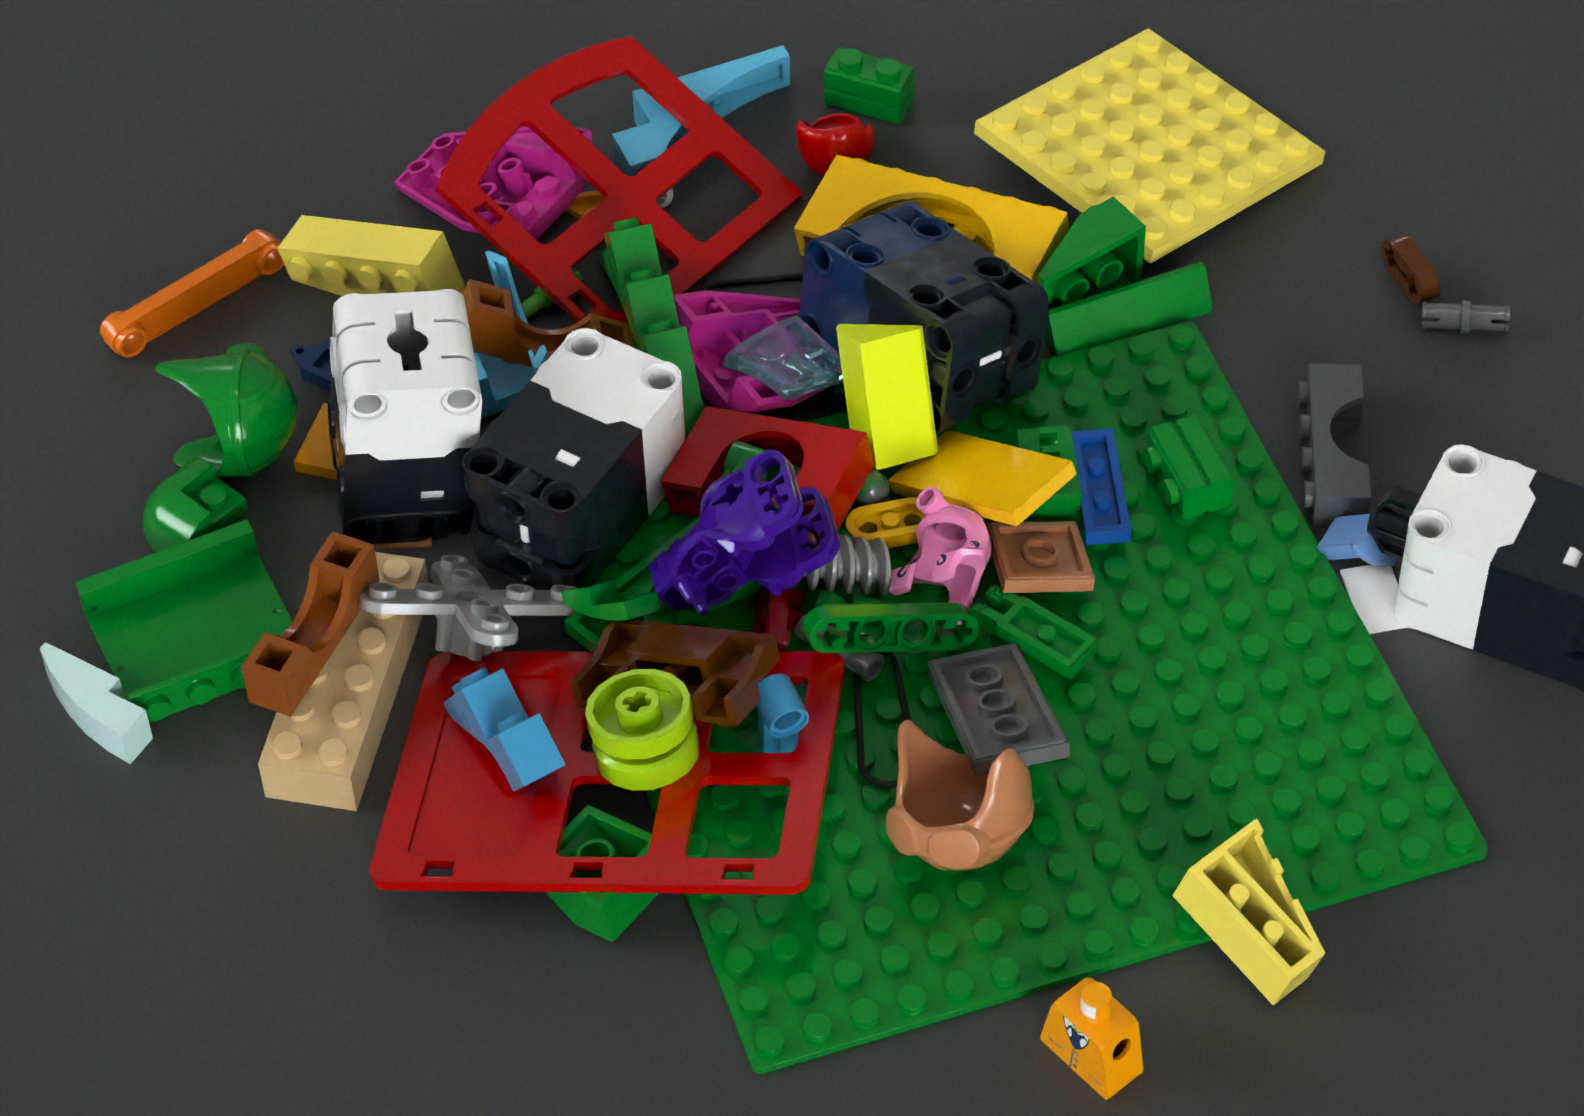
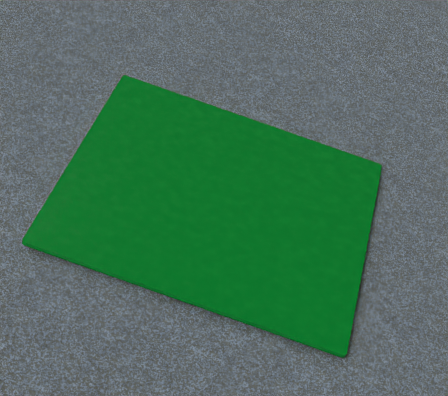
(1215, 699)

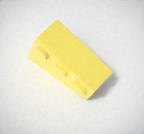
(1251, 914)

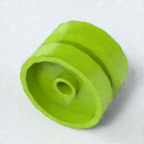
(642, 729)

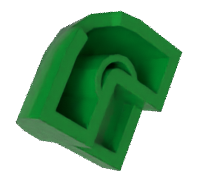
(190, 506)

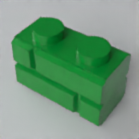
(869, 85)
(1188, 467)

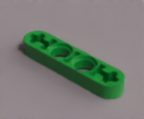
(892, 621)

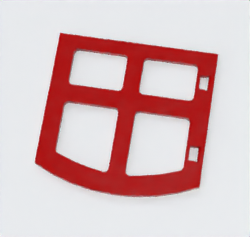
(625, 196)

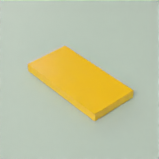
(986, 476)

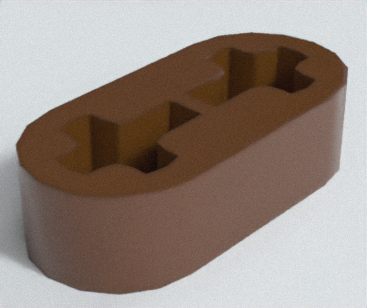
(1410, 269)

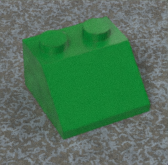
(602, 835)

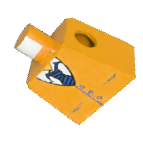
(1095, 1037)

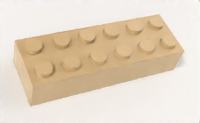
(335, 732)

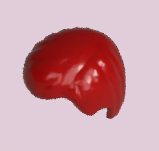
(833, 136)

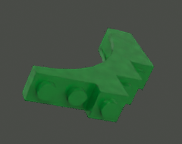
(650, 305)

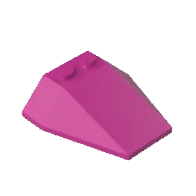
(715, 327)

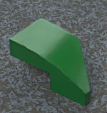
(603, 603)

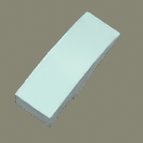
(97, 704)

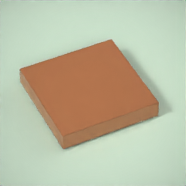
(1040, 557)

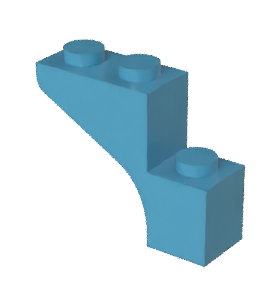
(496, 718)

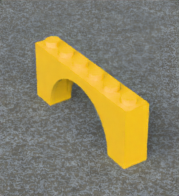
(1011, 228)

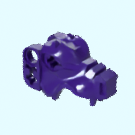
(747, 535)

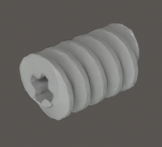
(854, 562)

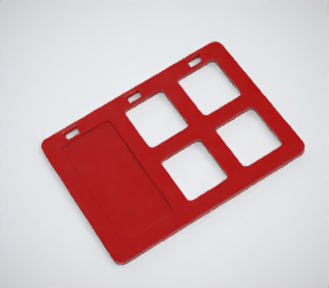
(462, 815)

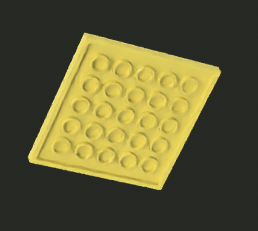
(1154, 136)

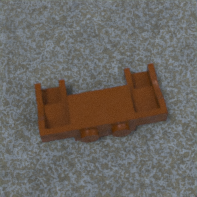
(714, 664)

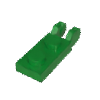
(1035, 631)

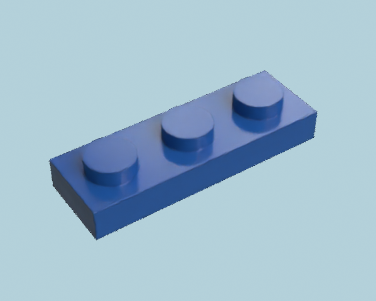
(1103, 495)

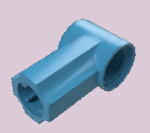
(779, 715)

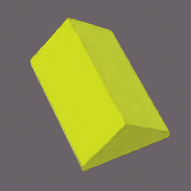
(888, 390)

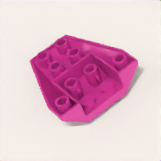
(522, 179)

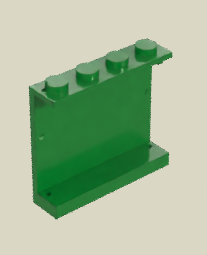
(184, 619)

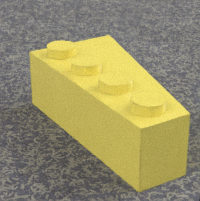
(368, 257)

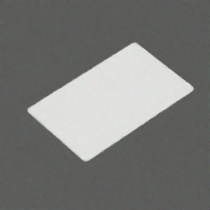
(1373, 596)

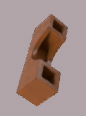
(503, 335)
(287, 664)

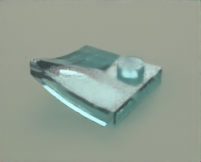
(787, 359)

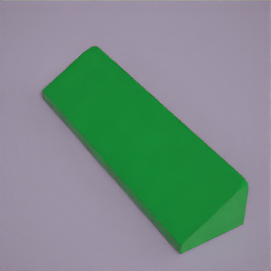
(1130, 310)

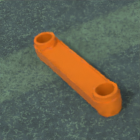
(132, 329)

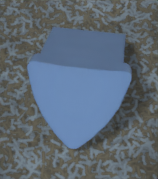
(1349, 539)

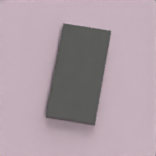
(997, 707)

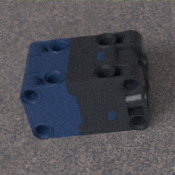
(910, 268)

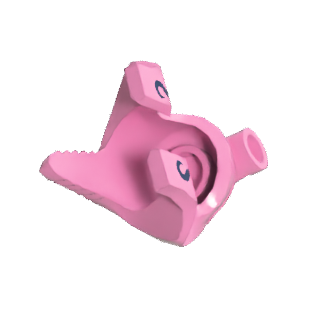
(950, 551)

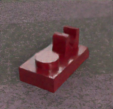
(776, 613)

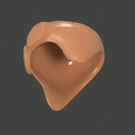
(949, 811)

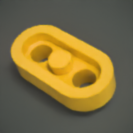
(887, 521)

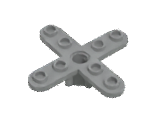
(468, 613)

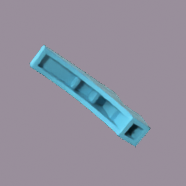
(720, 87)

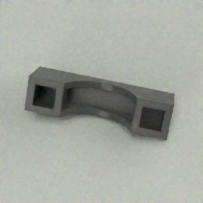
(1332, 406)

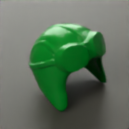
(248, 406)

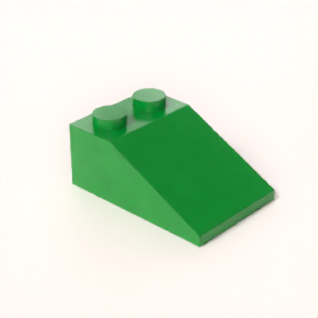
(1095, 255)

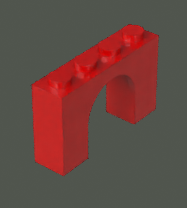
(829, 458)

